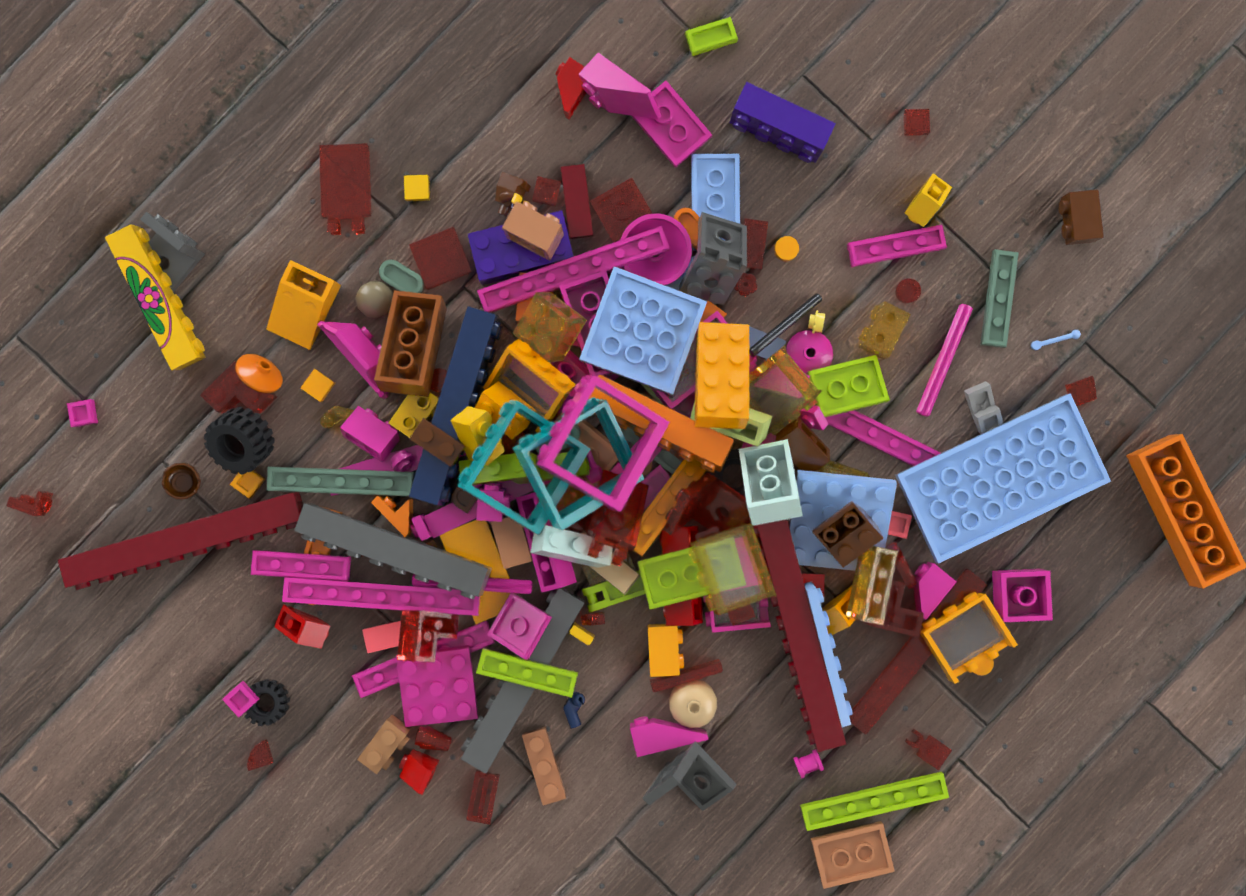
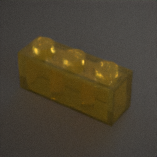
(872, 585)

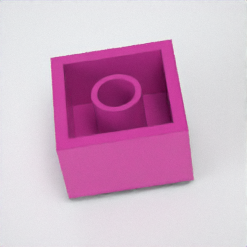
(1022, 595)

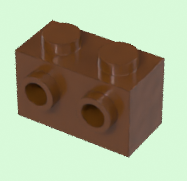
(1081, 217)
(805, 447)

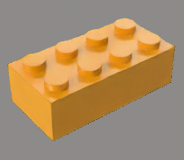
(722, 375)

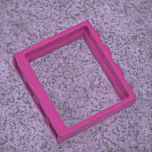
(637, 461)

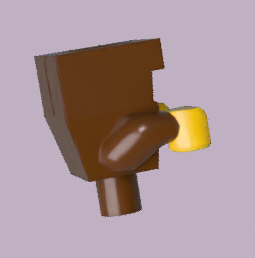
(510, 190)

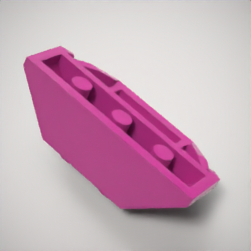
(357, 347)

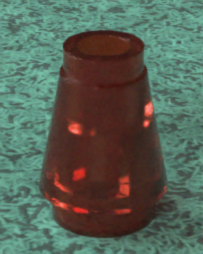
(432, 739)

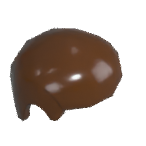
(181, 480)

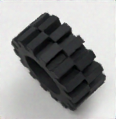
(280, 703)

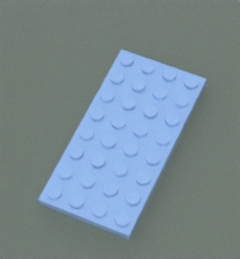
(1003, 478)

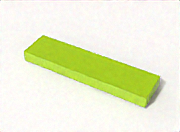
(527, 672)

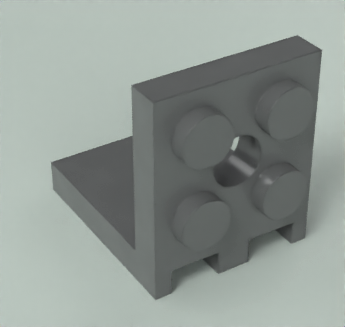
(175, 246)
(716, 259)
(685, 772)

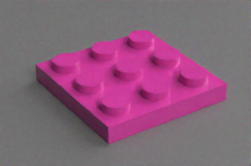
(439, 689)

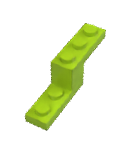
(509, 468)

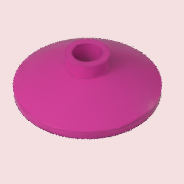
(806, 340)

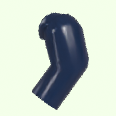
(571, 708)

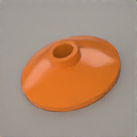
(258, 373)

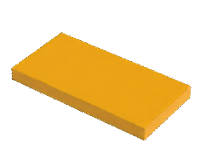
(478, 544)

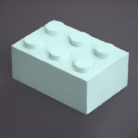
(770, 482)

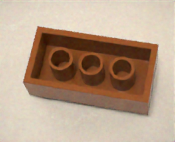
(410, 343)

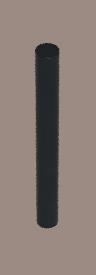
(784, 325)

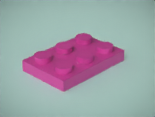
(678, 130)

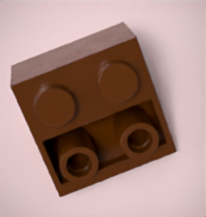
(848, 533)

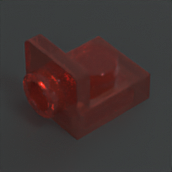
(32, 505)

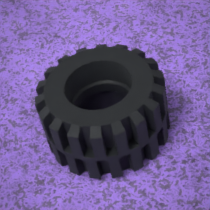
(238, 455)

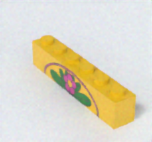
(155, 297)

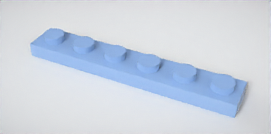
(827, 643)

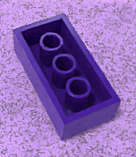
(781, 123)
(503, 259)

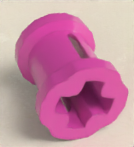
(808, 763)

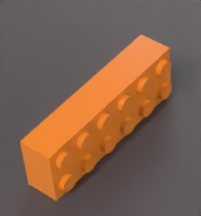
(681, 435)
(1186, 511)

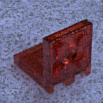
(703, 503)

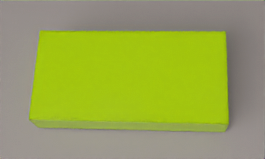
(711, 36)

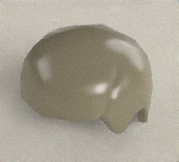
(374, 299)

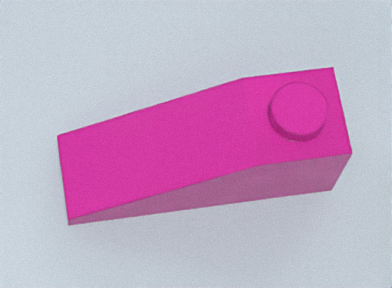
(661, 735)

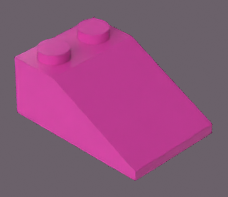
(617, 90)

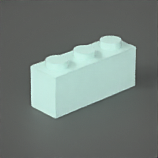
(569, 547)

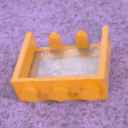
(531, 379)
(966, 635)

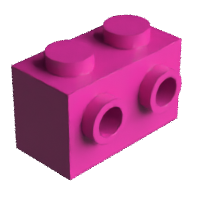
(370, 433)
(495, 491)

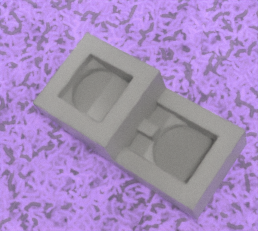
(983, 407)

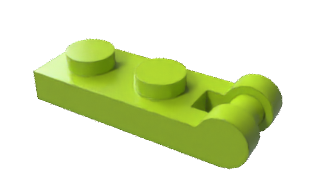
(611, 594)

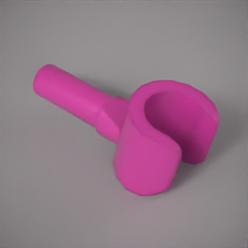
(595, 471)

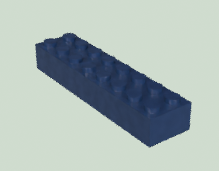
(459, 391)

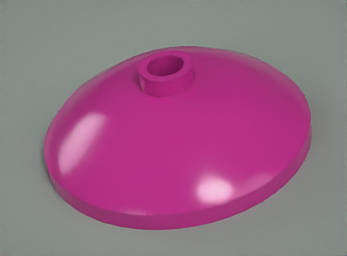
(670, 264)

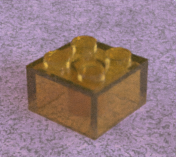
(549, 326)

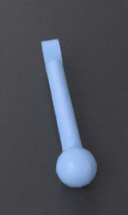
(1036, 345)

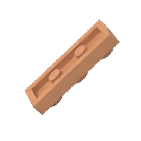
(544, 766)

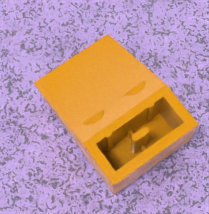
(301, 304)

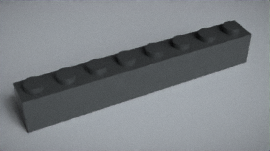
(393, 549)
(512, 697)

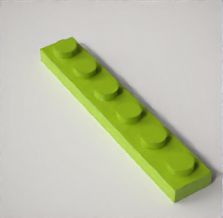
(874, 801)

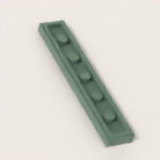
(339, 481)

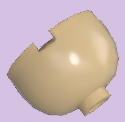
(693, 703)

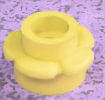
(816, 322)

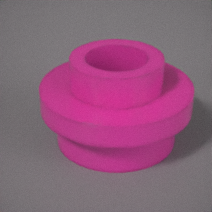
(402, 461)

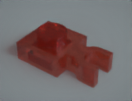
(930, 750)

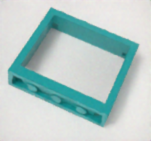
(556, 487)
(585, 504)

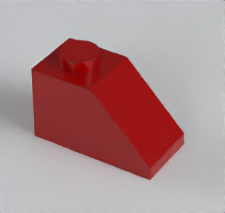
(570, 86)
(302, 627)
(418, 770)

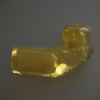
(334, 416)

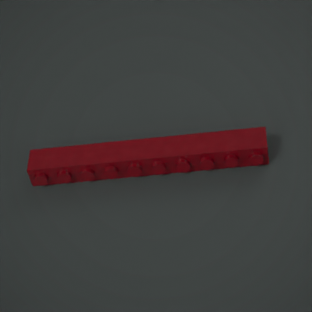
(180, 540)
(800, 636)

